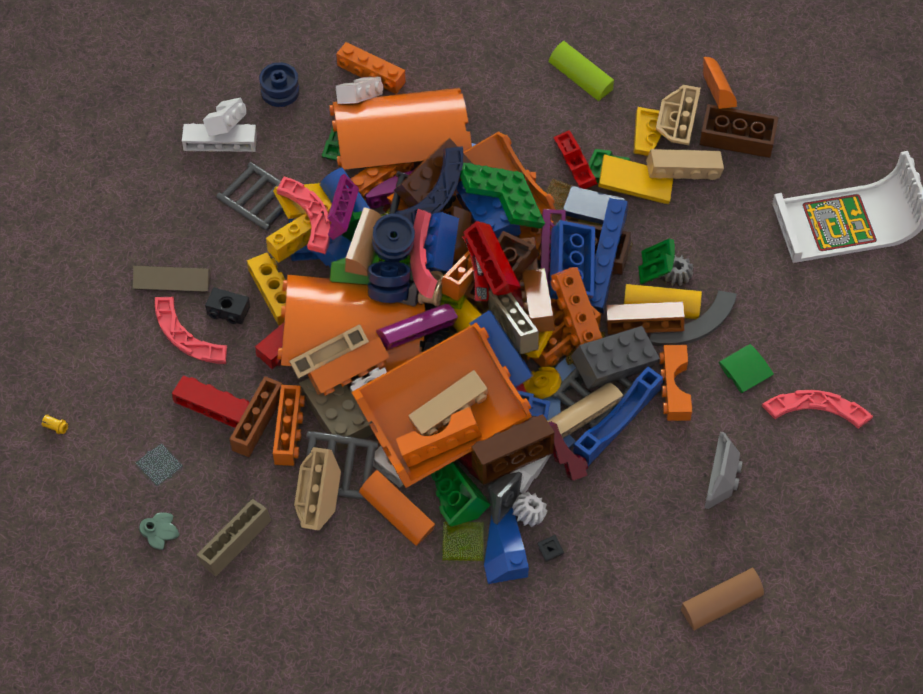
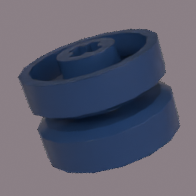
(279, 84)
(393, 237)
(388, 281)

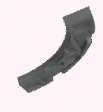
(701, 326)

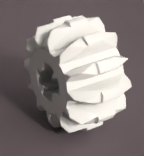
(529, 509)

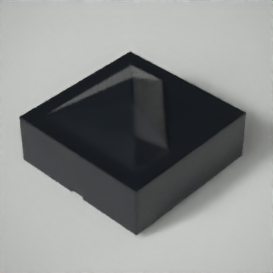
(550, 548)

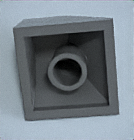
(503, 495)

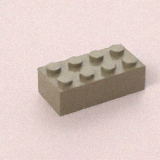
(337, 412)

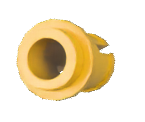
(59, 426)

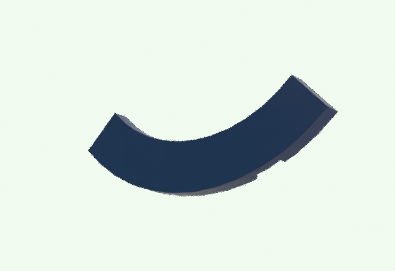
(444, 187)

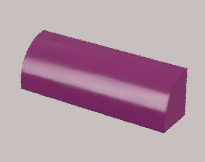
(417, 326)

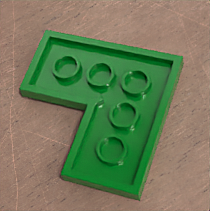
(508, 187)

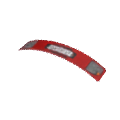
(481, 283)

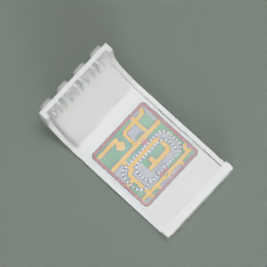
(853, 217)

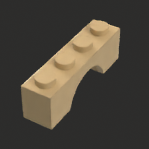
(328, 351)

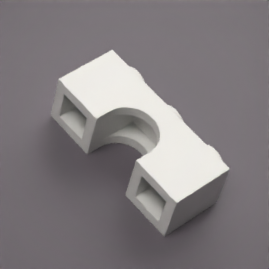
(360, 90)
(226, 117)

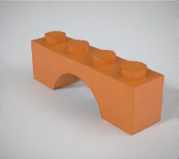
(678, 403)
(419, 448)

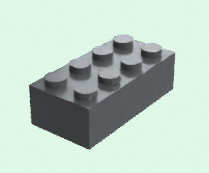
(614, 357)

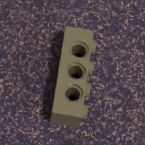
(514, 322)

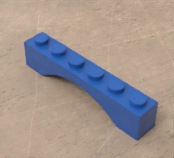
(606, 251)
(637, 397)

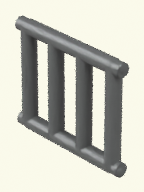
(237, 206)
(570, 380)
(352, 443)

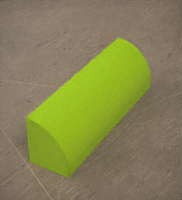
(581, 71)

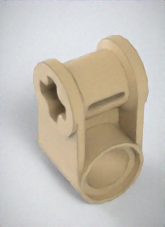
(437, 293)

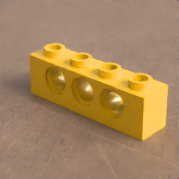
(291, 237)
(258, 268)

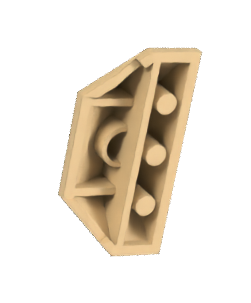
(678, 114)
(317, 488)

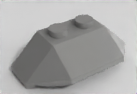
(724, 471)

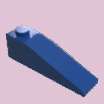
(505, 551)

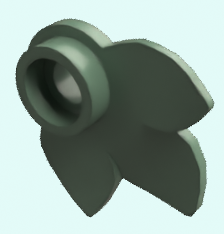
(161, 530)

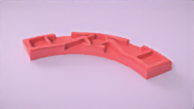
(314, 209)
(422, 277)
(182, 338)
(817, 400)

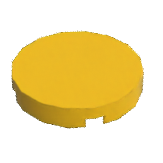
(544, 382)

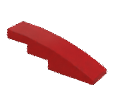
(575, 160)

